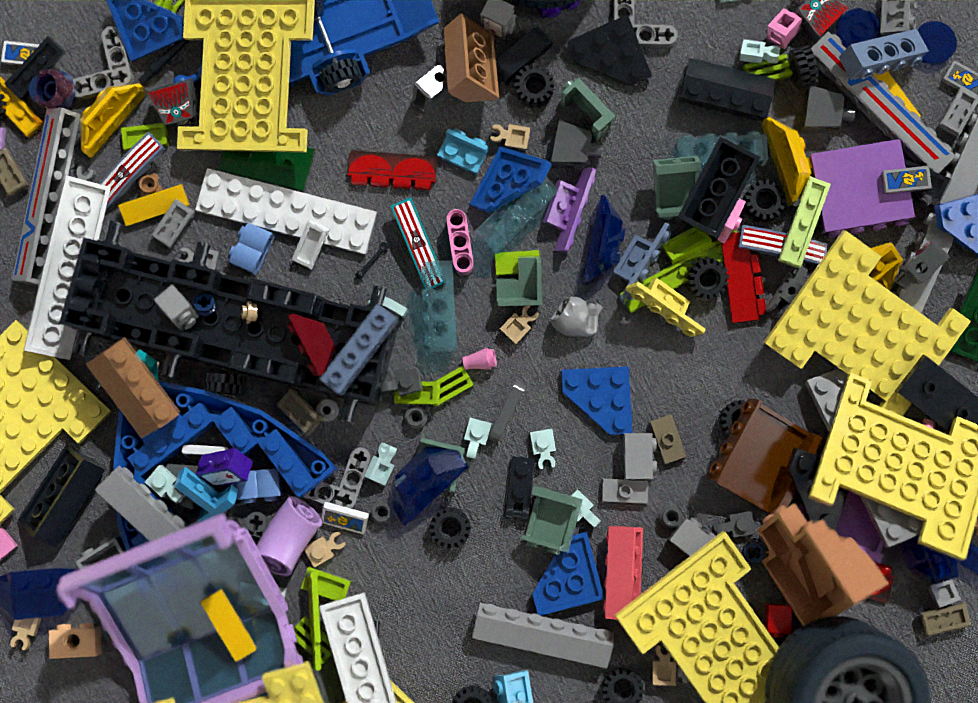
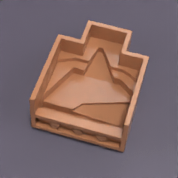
(815, 566)

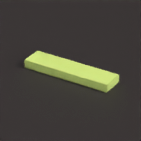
(804, 222)

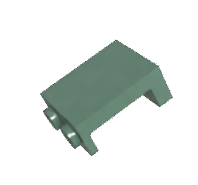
(591, 105)
(673, 183)
(552, 520)

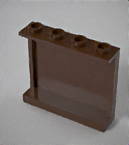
(757, 455)

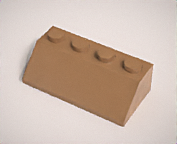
(470, 61)
(133, 388)

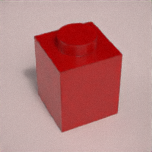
(778, 619)

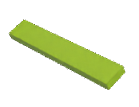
(675, 274)

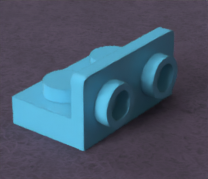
(463, 151)
(513, 687)

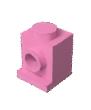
(783, 28)

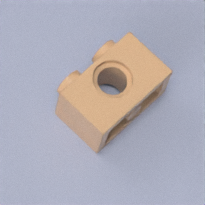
(61, 641)

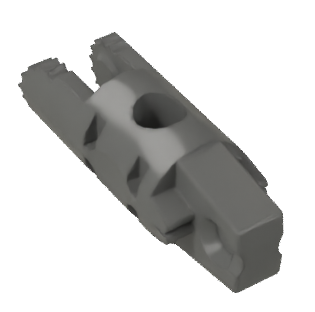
(787, 291)

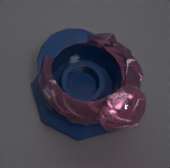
(52, 89)

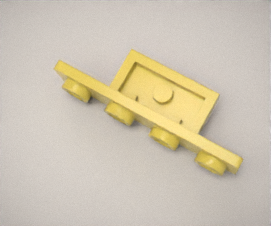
(666, 302)

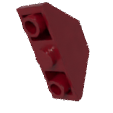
(314, 342)

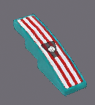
(415, 236)

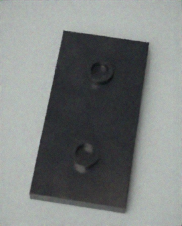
(938, 394)

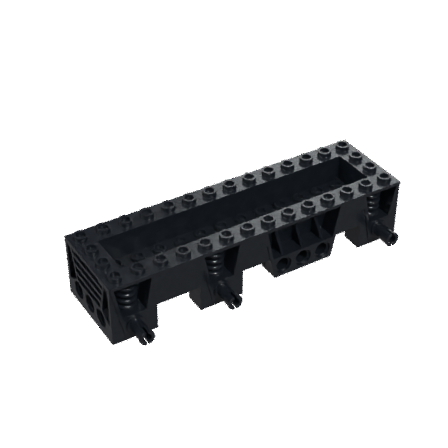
(107, 269)

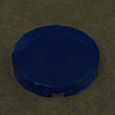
(858, 26)
(939, 40)

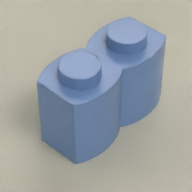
(251, 248)
(260, 484)

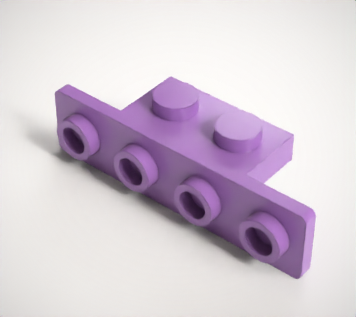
(567, 206)

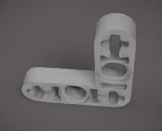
(661, 41)
(115, 69)
(345, 487)

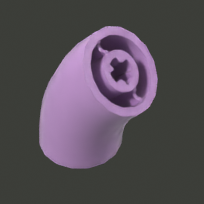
(288, 535)

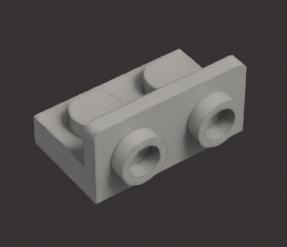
(897, 16)

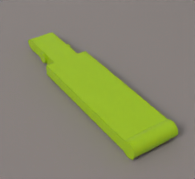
(314, 618)

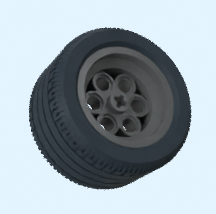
(830, 647)

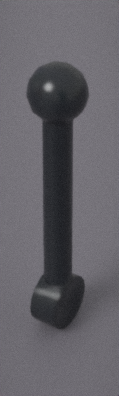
(383, 247)

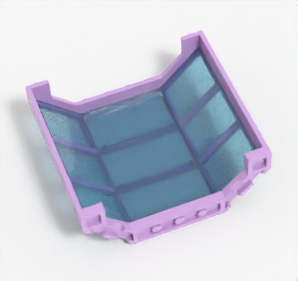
(157, 622)

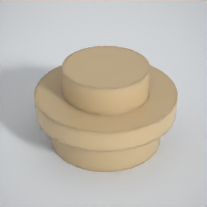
(249, 312)

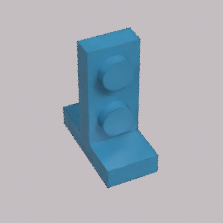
(210, 500)

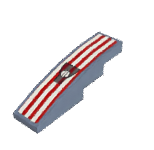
(131, 167)
(772, 242)

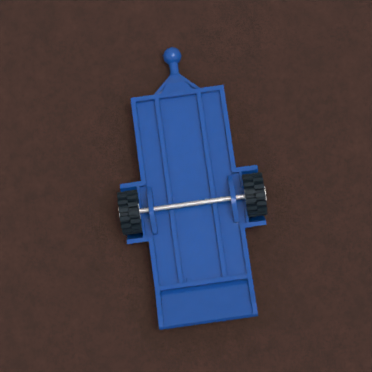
(346, 35)

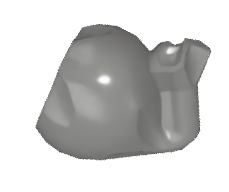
(576, 317)

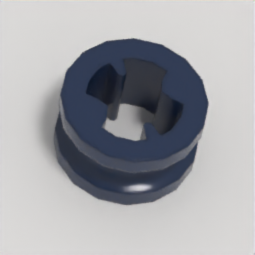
(199, 299)
(753, 560)

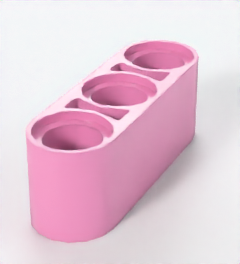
(460, 231)

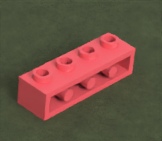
(623, 568)

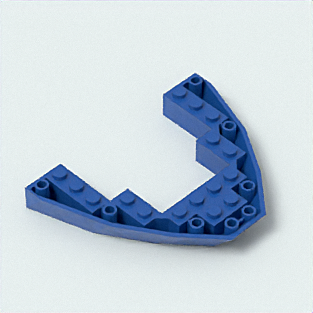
(243, 427)

